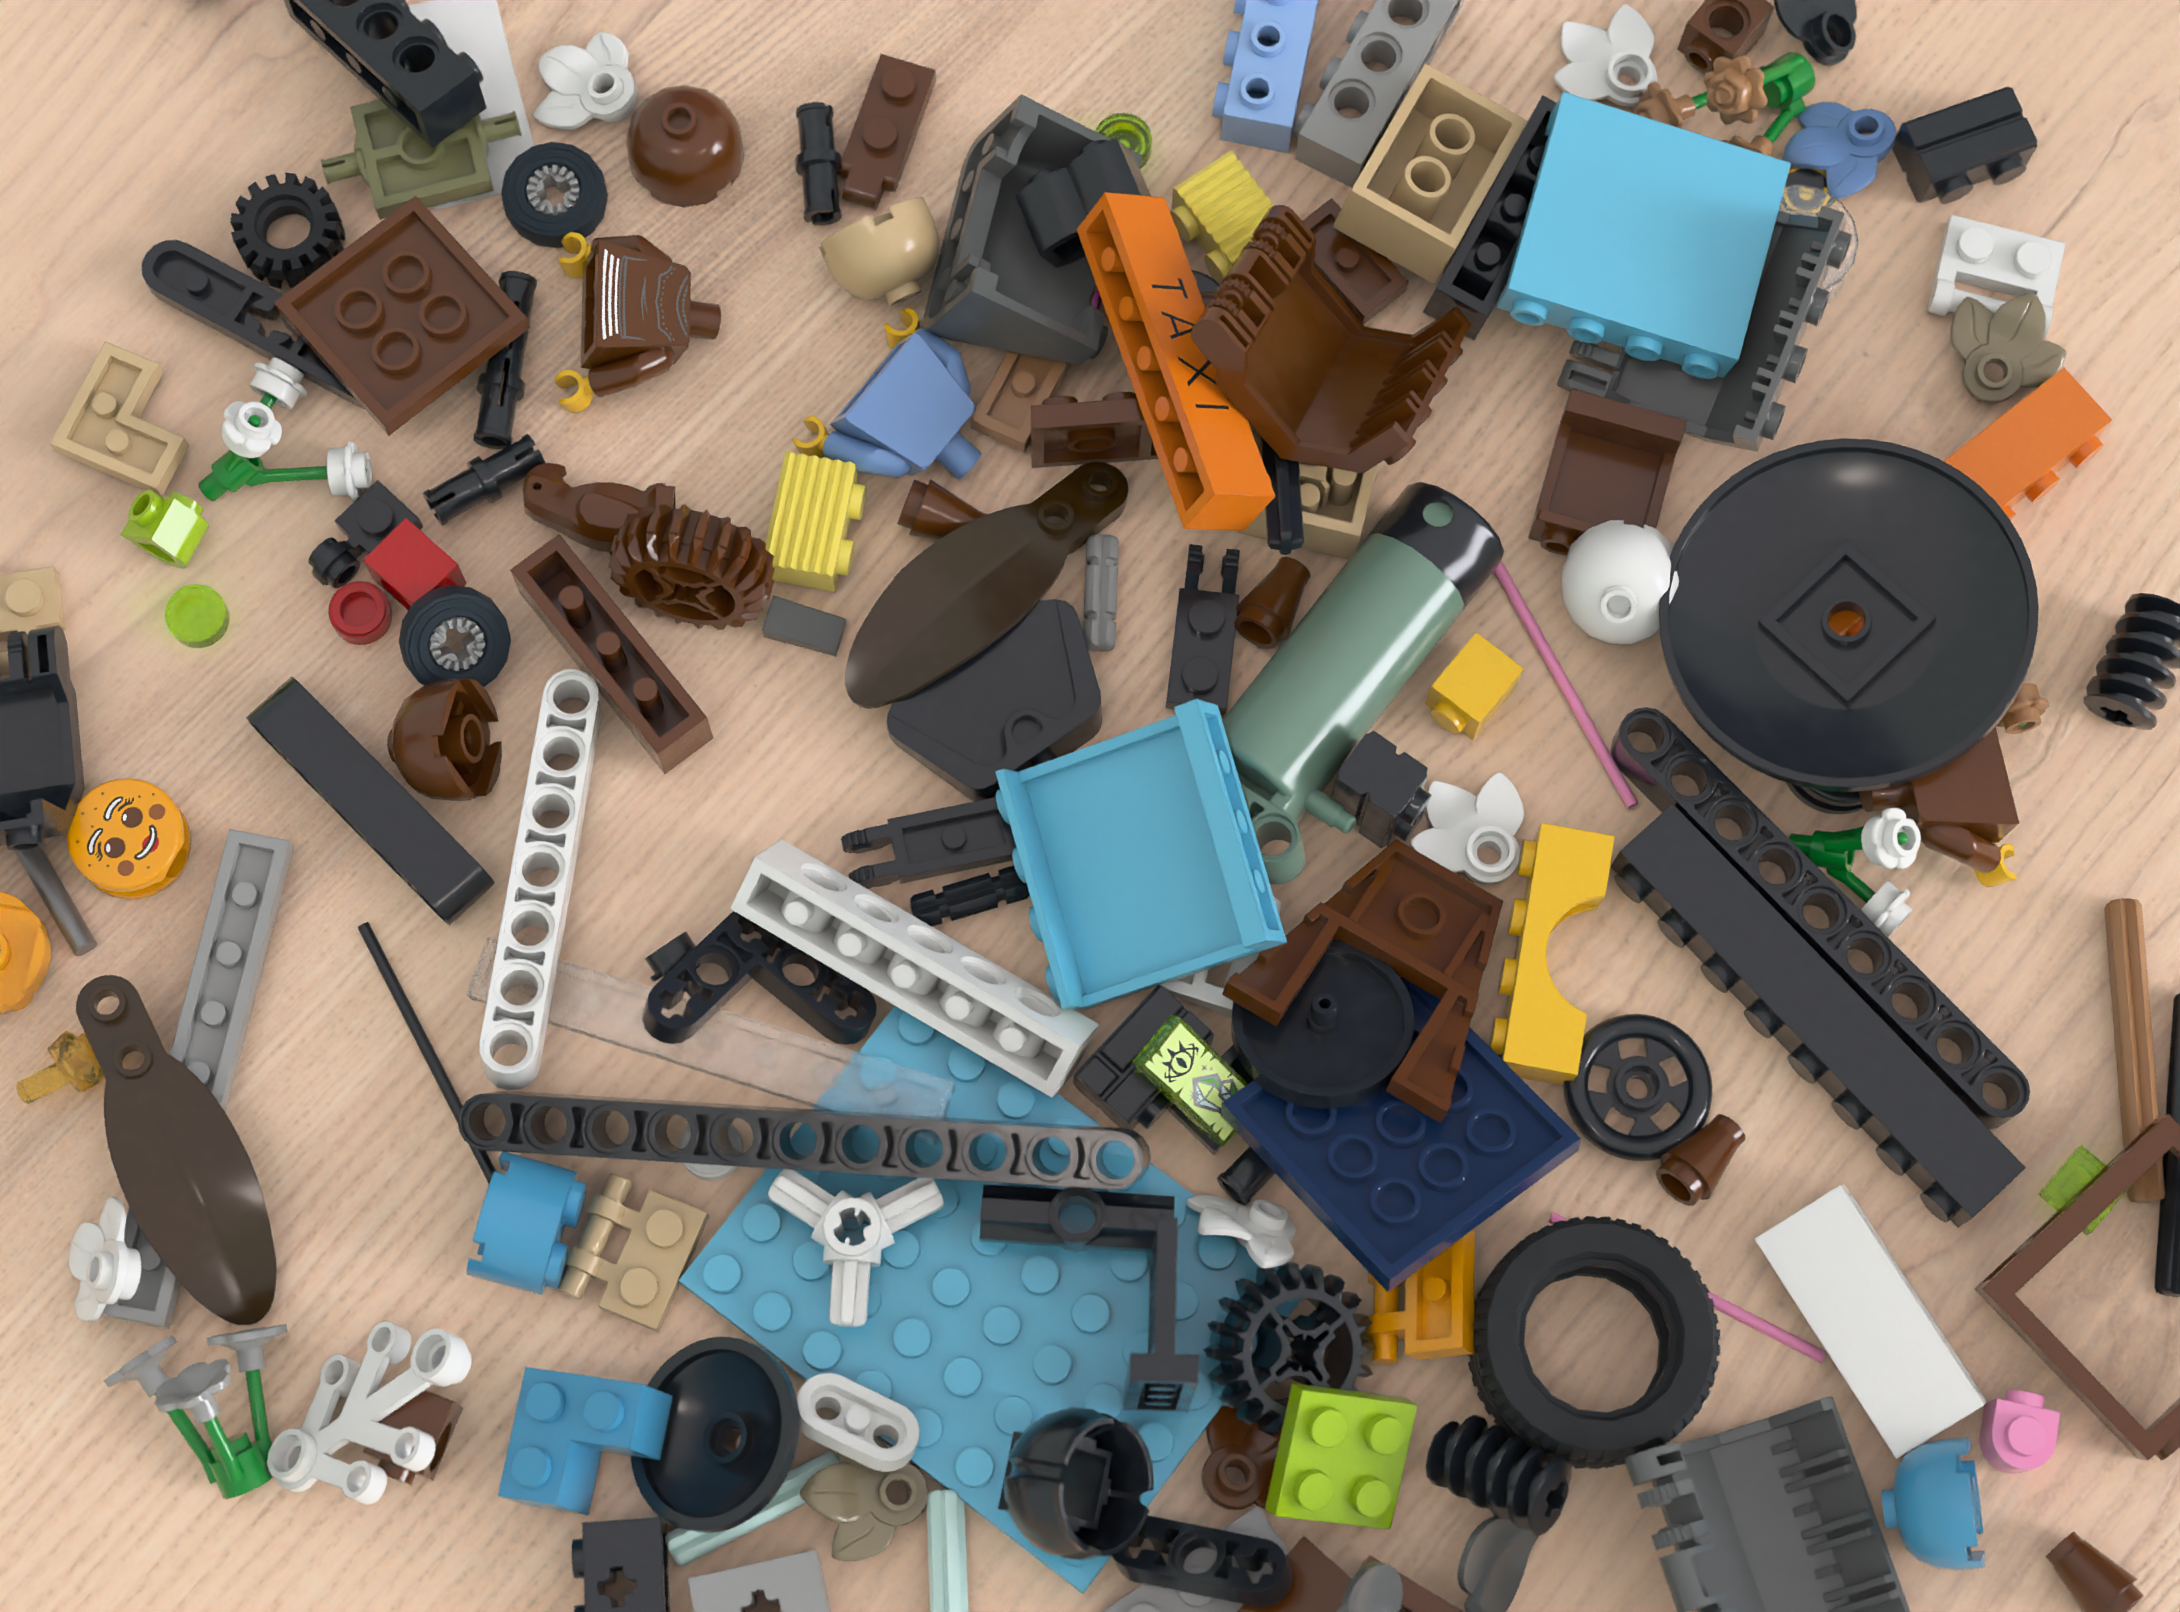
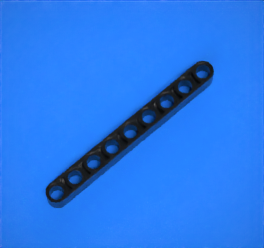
(1848, 925)

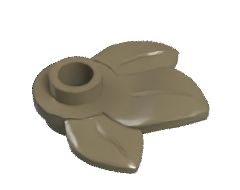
(2006, 338)
(859, 1502)

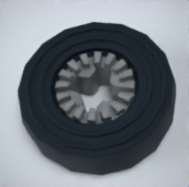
(568, 170)
(468, 610)

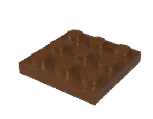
(402, 315)

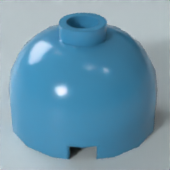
(1937, 1505)

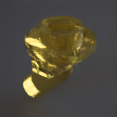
(73, 1064)

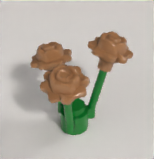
(1738, 95)

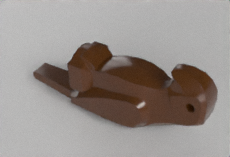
(588, 511)

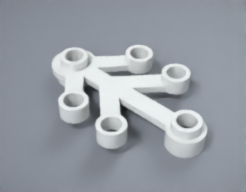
(303, 1454)

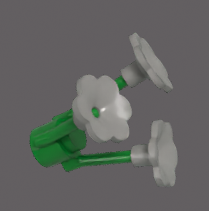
(231, 1461)

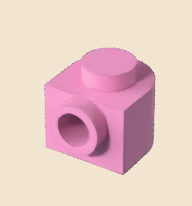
(2018, 1432)

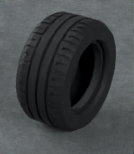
(1663, 1286)

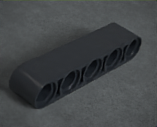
(370, 800)

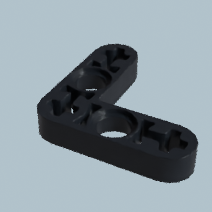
(746, 962)

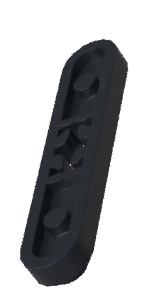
(225, 301)

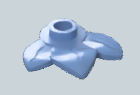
(1834, 143)

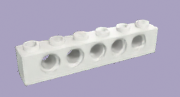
(914, 966)

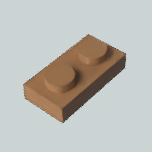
(1008, 399)

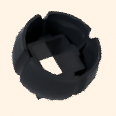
(1077, 1483)

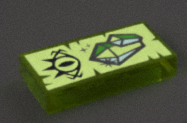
(1190, 1076)

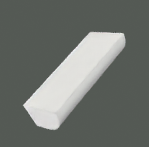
(1871, 1320)

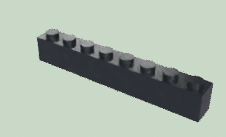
(1815, 1018)

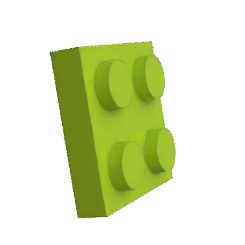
(1341, 1456)

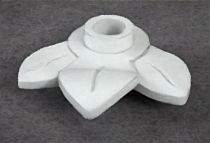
(1602, 56)
(581, 82)
(1467, 823)
(1257, 1226)
(103, 1262)

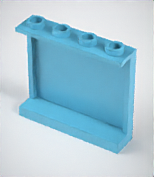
(1645, 237)
(1140, 859)

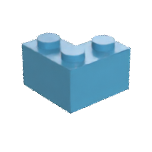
(566, 1425)

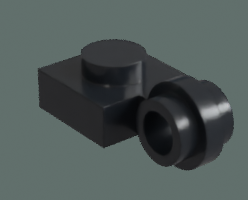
(366, 526)

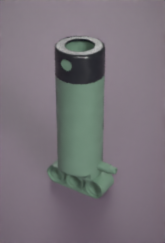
(1353, 661)

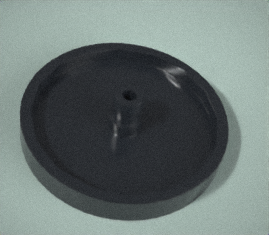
(1337, 1035)

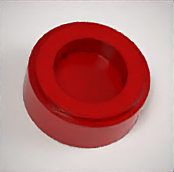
(360, 612)

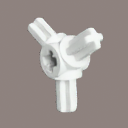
(853, 1263)

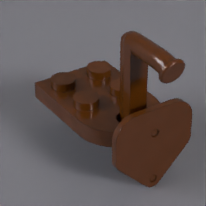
(1091, 431)

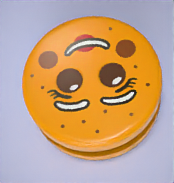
(129, 839)

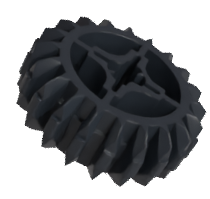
(1331, 1324)

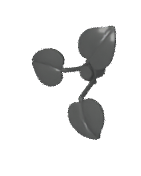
(1487, 1572)

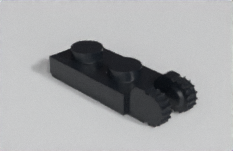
(1204, 635)
(934, 843)

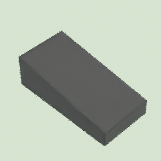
(803, 626)

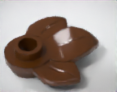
(1239, 1447)

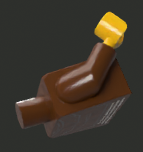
(632, 315)

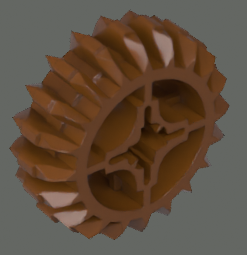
(692, 566)

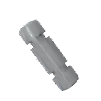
(1101, 592)

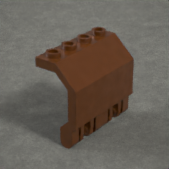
(1307, 364)

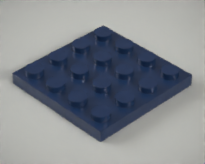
(1394, 1177)

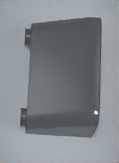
(989, 273)

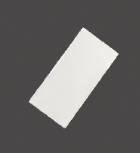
(479, 32)

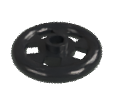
(1661, 1043)

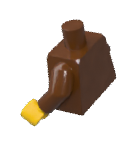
(1961, 810)

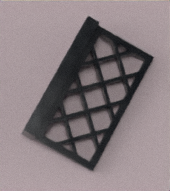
(1161, 1377)

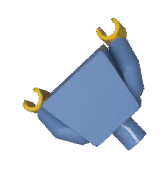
(904, 410)

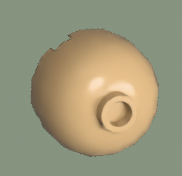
(885, 252)

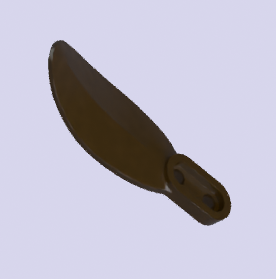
(975, 586)
(180, 1162)

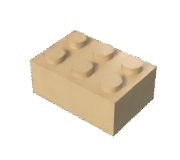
(1429, 173)

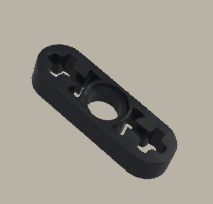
(1222, 1579)

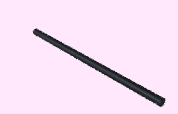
(420, 1037)

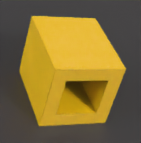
(1473, 687)

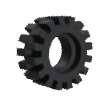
(281, 200)

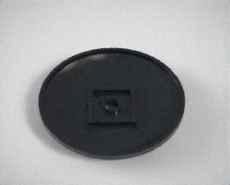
(1864, 533)

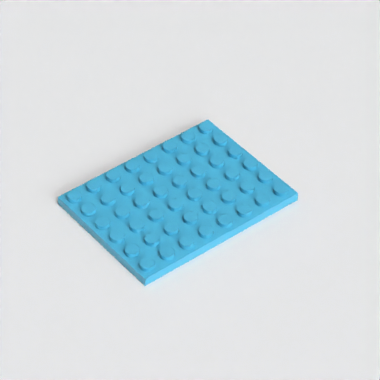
(973, 1328)

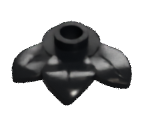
(1821, 25)

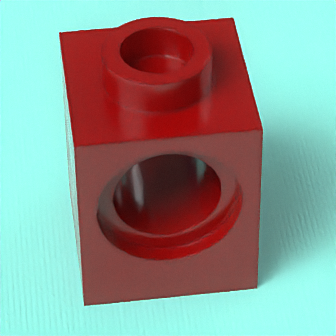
(411, 565)

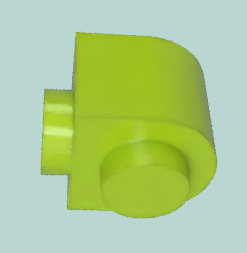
(166, 526)

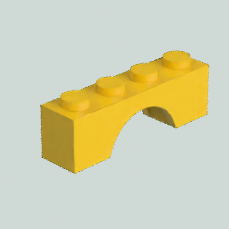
(1564, 878)

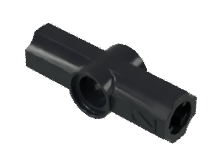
(1033, 1215)

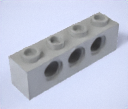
(1342, 144)

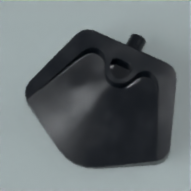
(1006, 706)

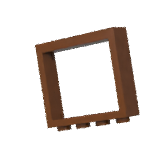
(2001, 1285)

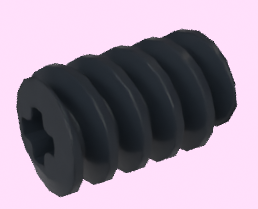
(2137, 663)
(1500, 1473)

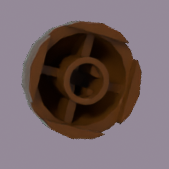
(684, 145)
(445, 740)

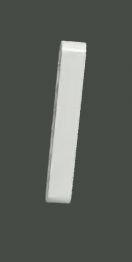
(546, 905)

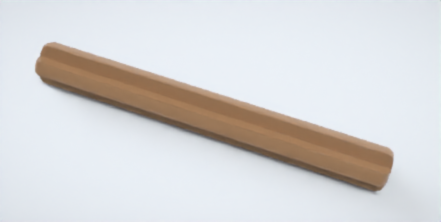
(2133, 1035)

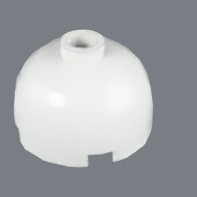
(1617, 581)

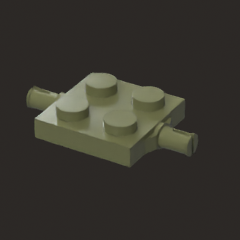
(403, 165)

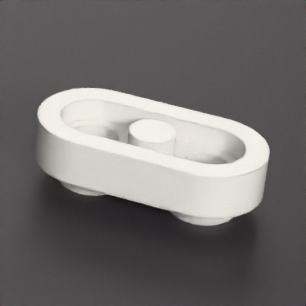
(859, 1420)

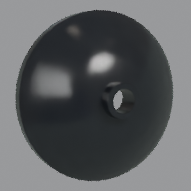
(718, 1393)

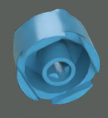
(525, 1223)

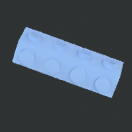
(1266, 72)

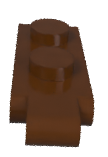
(885, 129)

